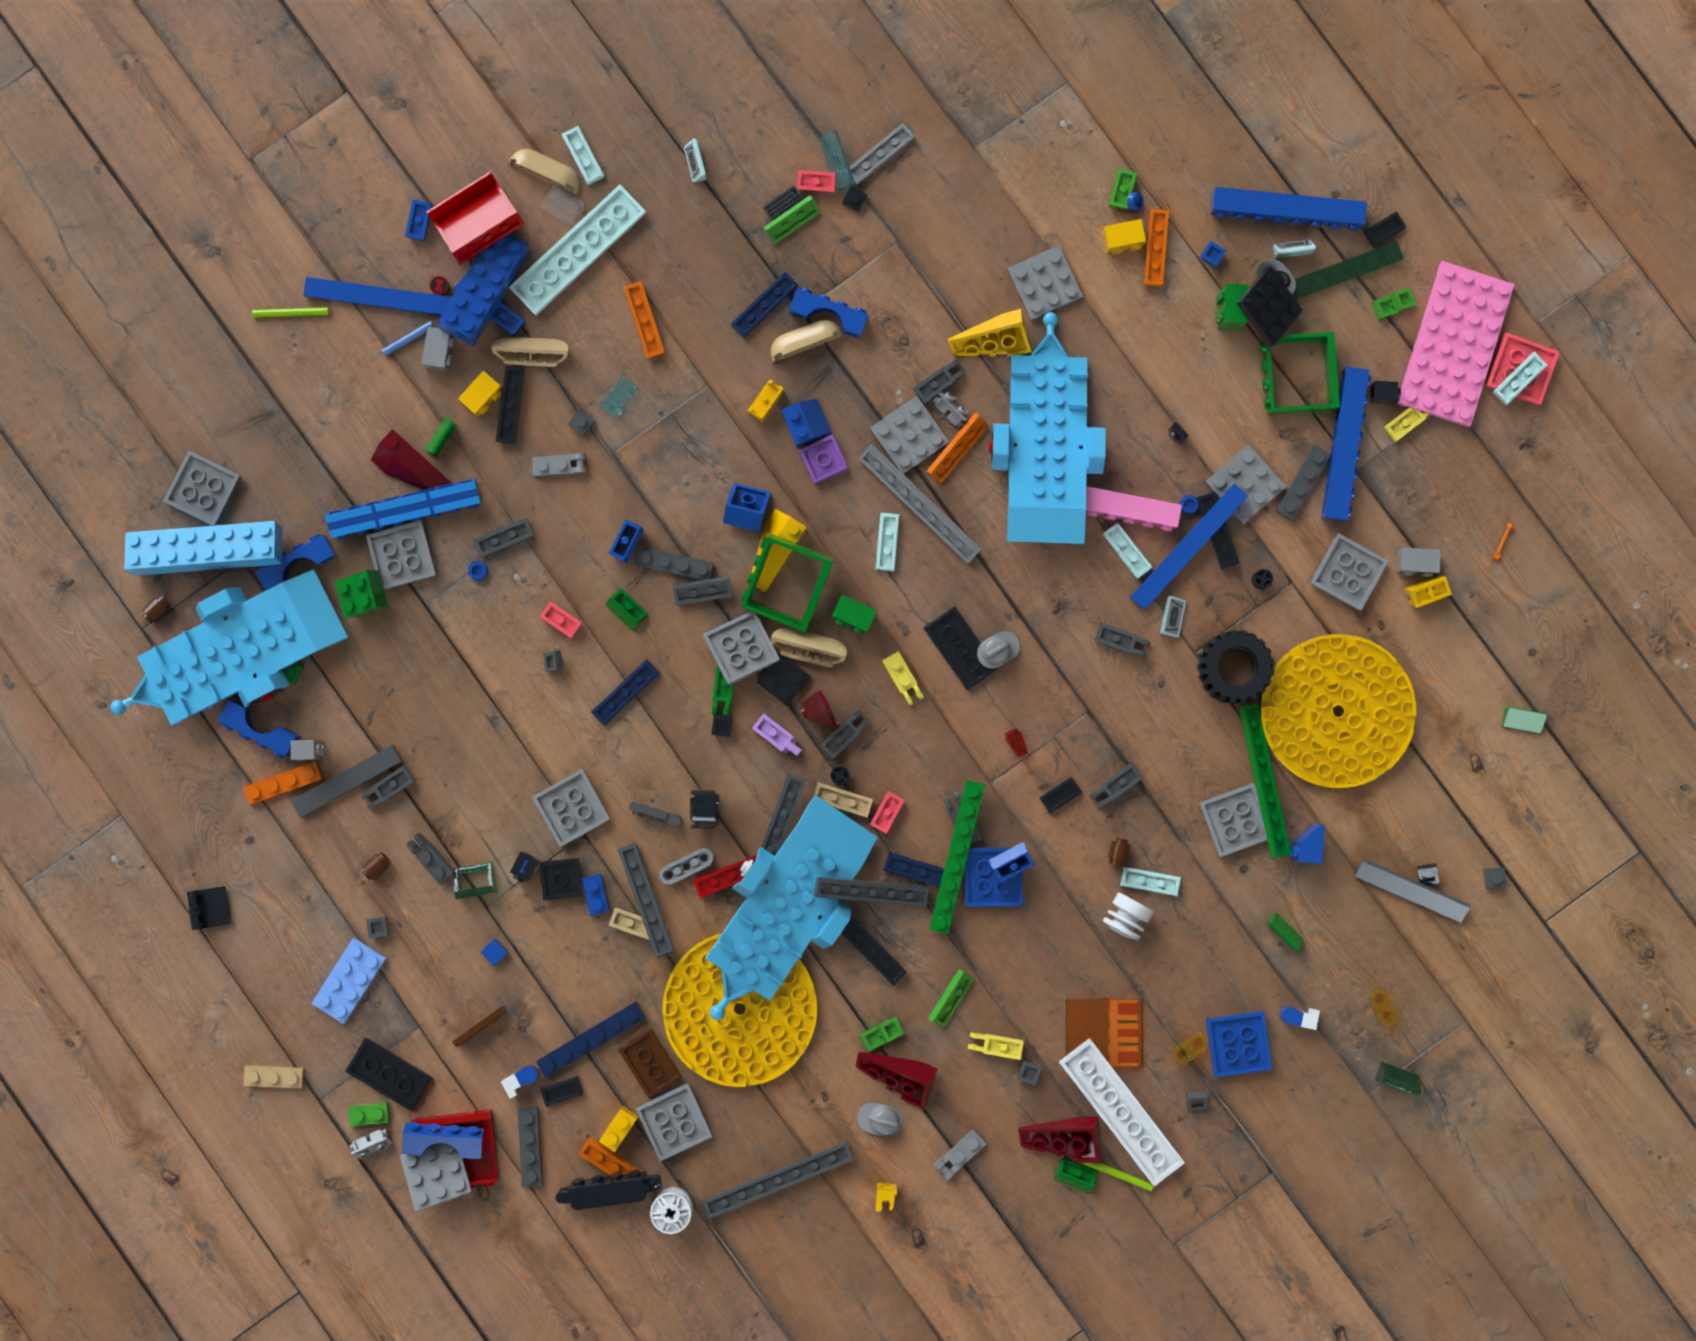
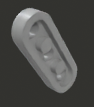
(678, 870)

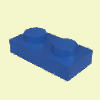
(418, 220)
(595, 894)

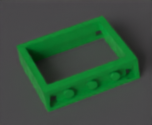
(1328, 340)
(753, 579)

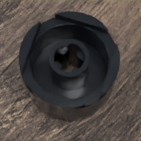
(704, 809)

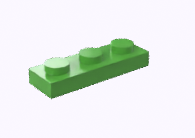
(792, 219)
(951, 998)

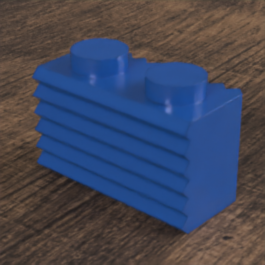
(626, 541)
(1011, 862)

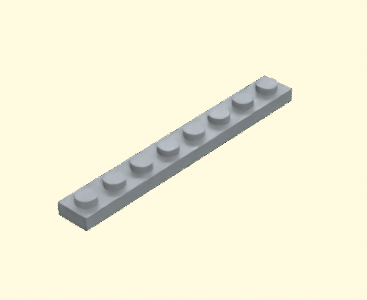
(919, 503)

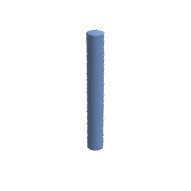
(406, 339)

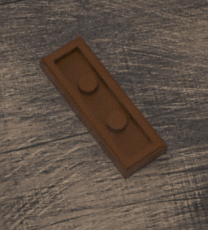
(479, 1026)

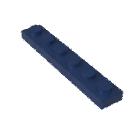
(590, 1039)

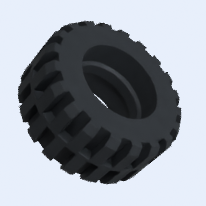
(1254, 649)

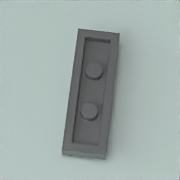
(504, 538)
(702, 590)

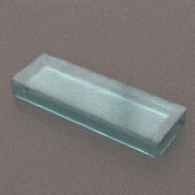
(836, 159)

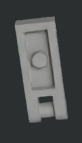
(558, 465)
(960, 1154)

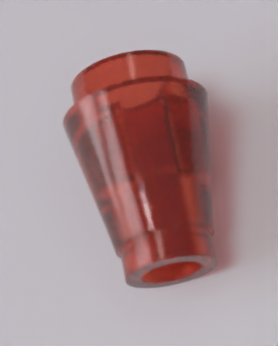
(1016, 741)

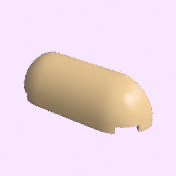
(546, 169)
(804, 339)
(530, 351)
(808, 647)

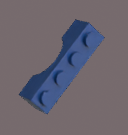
(806, 304)
(317, 550)
(238, 717)
(465, 1140)

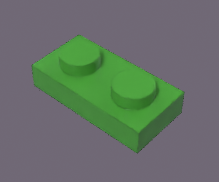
(1122, 188)
(369, 1114)

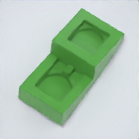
(1393, 303)
(881, 1034)

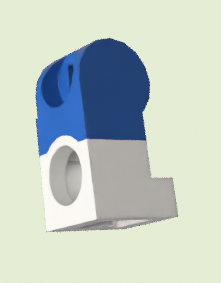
(1293, 1017)
(524, 1076)

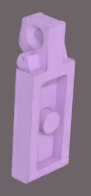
(776, 735)

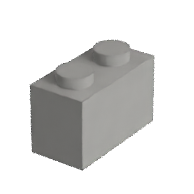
(437, 349)
(1418, 561)
(307, 750)

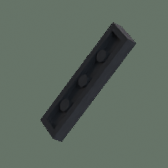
(510, 405)
(1221, 539)
(873, 951)

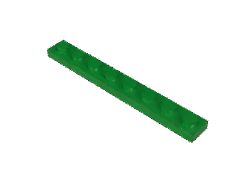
(1264, 781)
(957, 857)

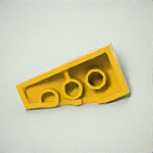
(999, 335)
(786, 528)

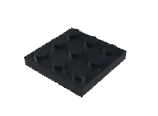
(1269, 306)

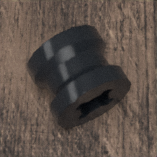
(1264, 576)
(839, 773)

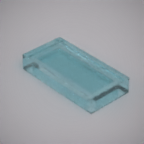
(618, 396)

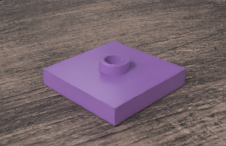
(823, 459)

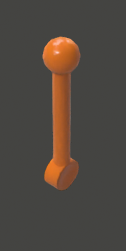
(1497, 555)

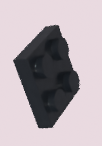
(783, 680)
(560, 879)

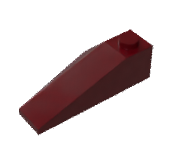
(405, 463)
(818, 710)
(907, 1077)
(1071, 1137)

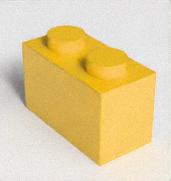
(1124, 236)
(481, 394)
(618, 1128)

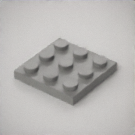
(1044, 282)
(909, 435)
(1251, 476)
(202, 488)
(401, 554)
(1348, 572)
(741, 647)
(571, 808)
(1234, 820)
(674, 1122)
(435, 1176)

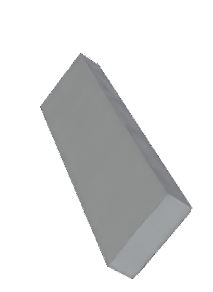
(881, 153)

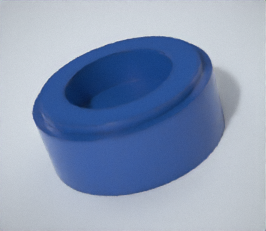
(1135, 202)
(1189, 504)
(477, 570)

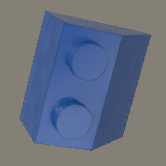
(806, 422)
(746, 507)
(1309, 845)

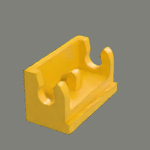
(766, 401)
(1428, 591)
(885, 1193)

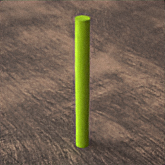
(290, 312)
(1121, 1175)

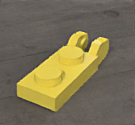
(1404, 423)
(902, 676)
(998, 1045)

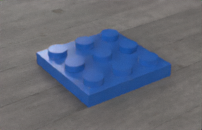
(983, 885)
(1238, 1044)

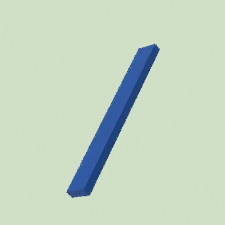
(375, 296)
(1189, 546)

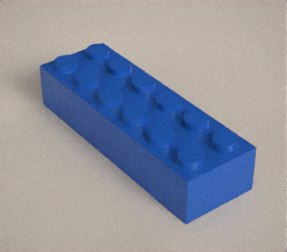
(483, 289)

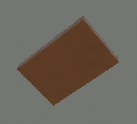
(649, 1063)

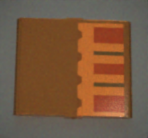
(1111, 1025)

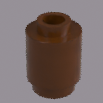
(156, 609)
(1119, 852)
(376, 866)

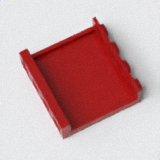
(475, 218)
(482, 1170)

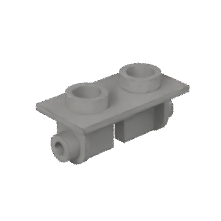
(946, 403)
(379, 1141)

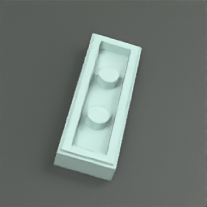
(583, 155)
(1519, 378)
(887, 542)
(1127, 550)
(1150, 881)

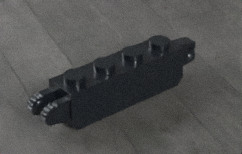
(609, 1190)

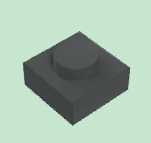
(581, 422)
(553, 661)
(1494, 877)
(377, 927)
(1029, 1072)
(1197, 1100)

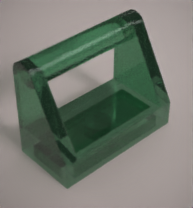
(459, 893)
(1399, 1079)

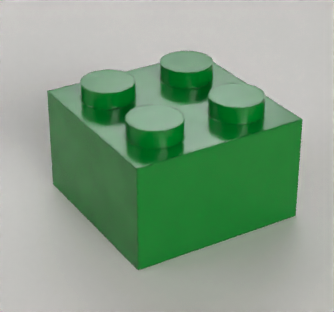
(1230, 315)
(361, 593)
(854, 615)

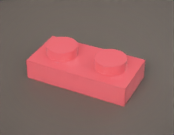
(816, 181)
(561, 620)
(887, 812)

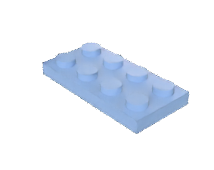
(349, 980)

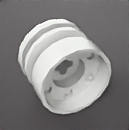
(1128, 916)
(676, 1200)

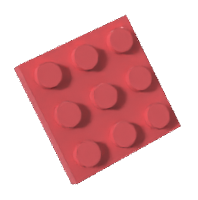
(1510, 355)

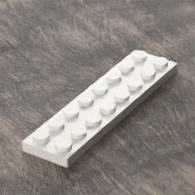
(1121, 1112)

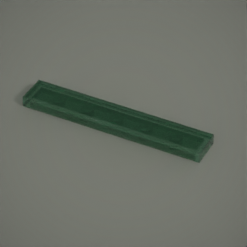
(1347, 270)

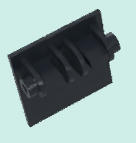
(208, 908)

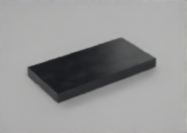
(958, 647)
(388, 1074)

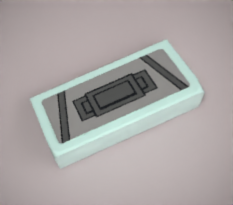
(695, 161)
(1293, 249)
(1173, 616)

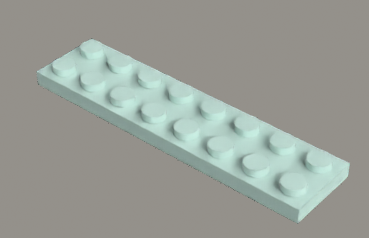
(577, 250)

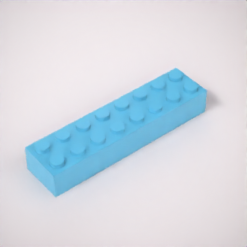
(203, 548)

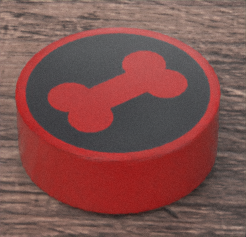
(439, 285)

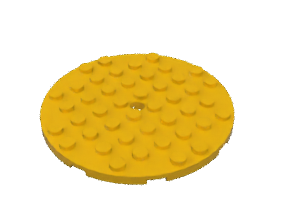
(1374, 701)
(743, 1046)

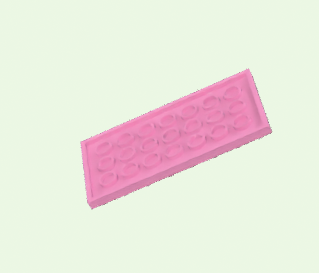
(1455, 343)

